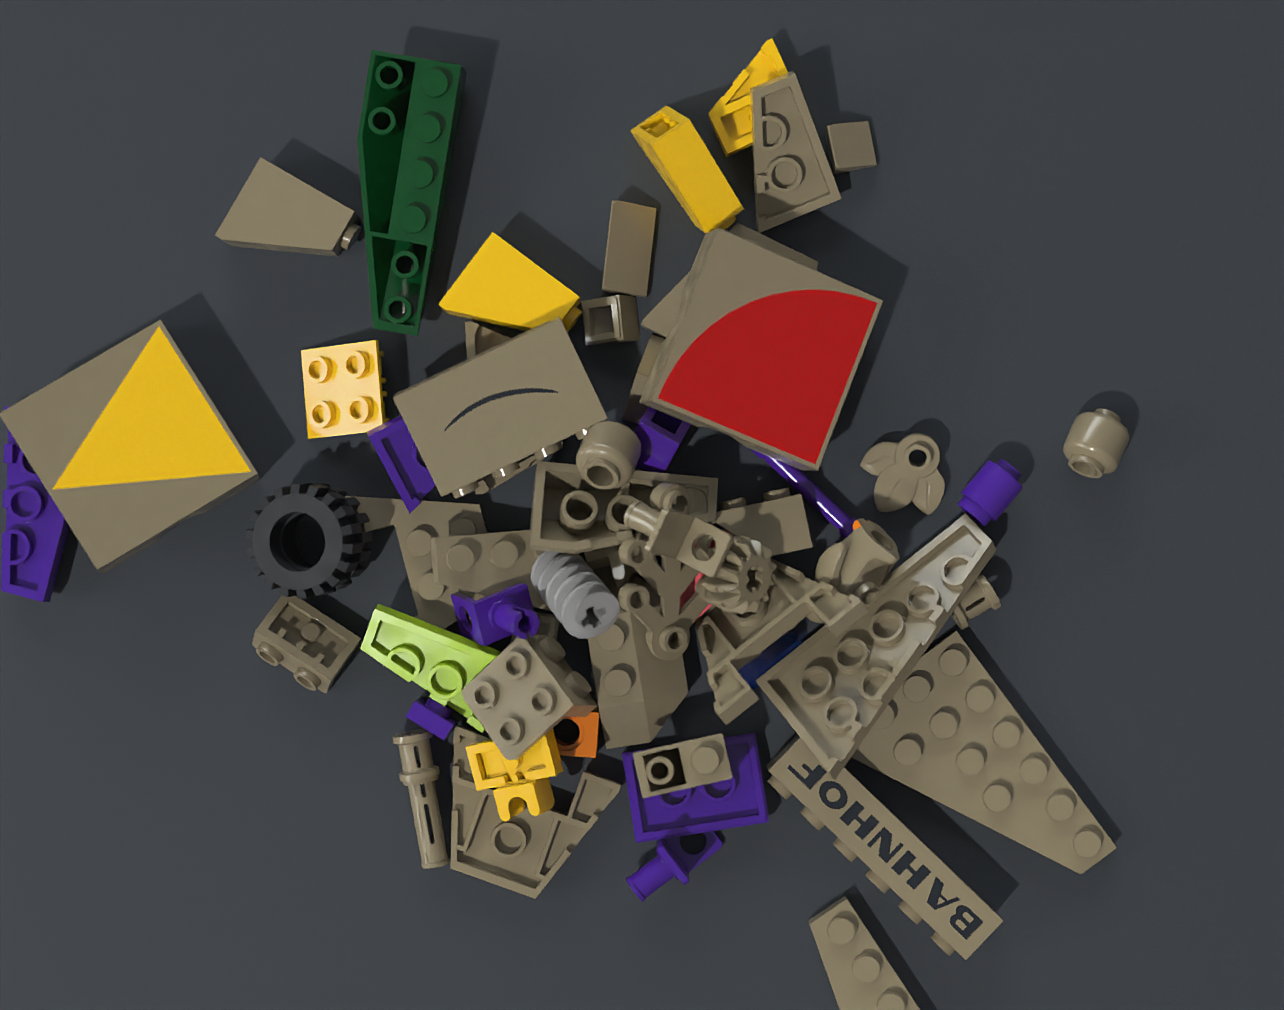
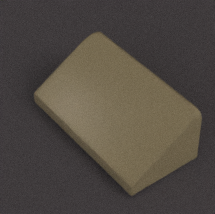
(629, 249)

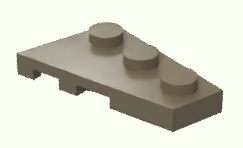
(787, 155)

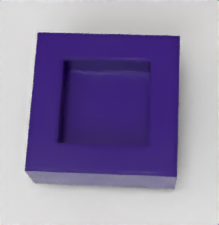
(432, 717)

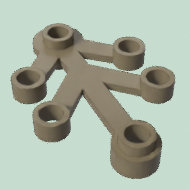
(667, 582)

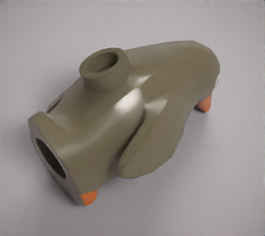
(858, 563)

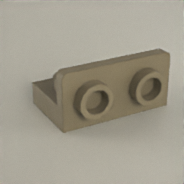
(304, 642)

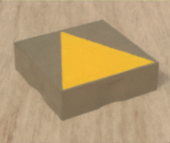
(129, 446)

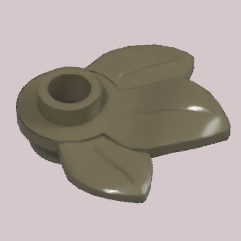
(901, 479)

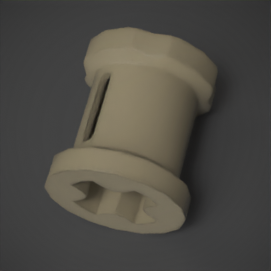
(976, 601)

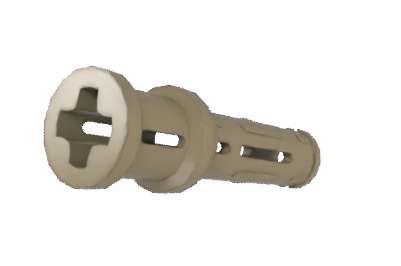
(433, 850)

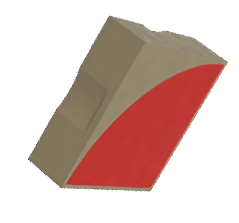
(761, 350)

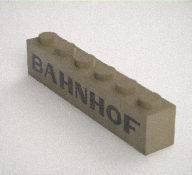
(887, 847)

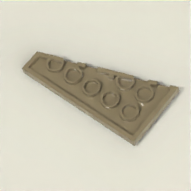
(842, 684)

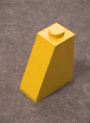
(688, 169)
(509, 290)

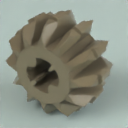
(742, 577)

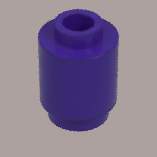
(990, 491)

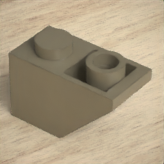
(776, 522)
(682, 765)

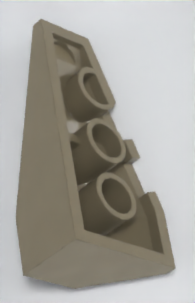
(579, 518)

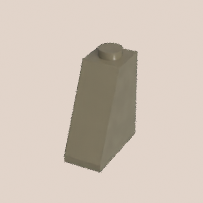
(287, 216)

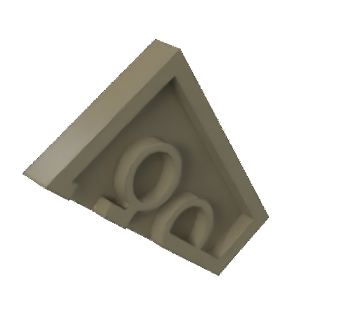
(485, 563)

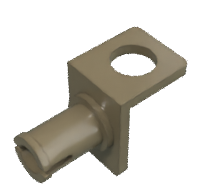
(676, 534)

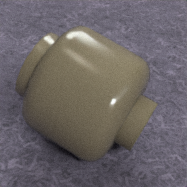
(1096, 443)
(608, 455)

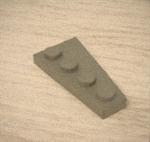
(855, 963)

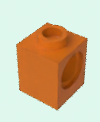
(587, 741)

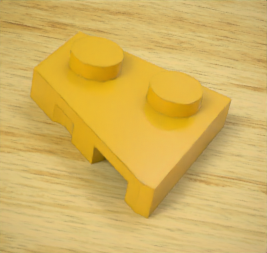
(732, 113)

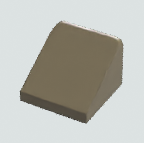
(850, 146)
(610, 320)

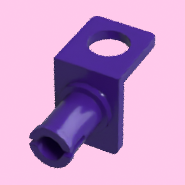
(496, 615)
(670, 863)

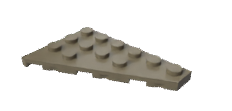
(970, 750)

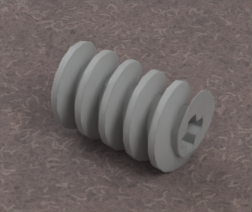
(574, 593)

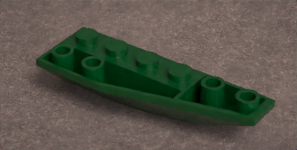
(404, 178)

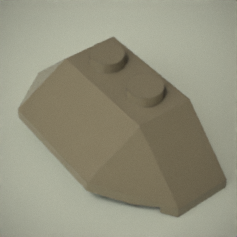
(631, 684)

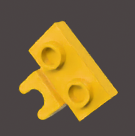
(517, 779)

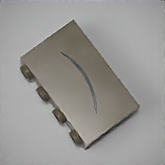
(500, 408)

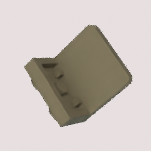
(527, 694)

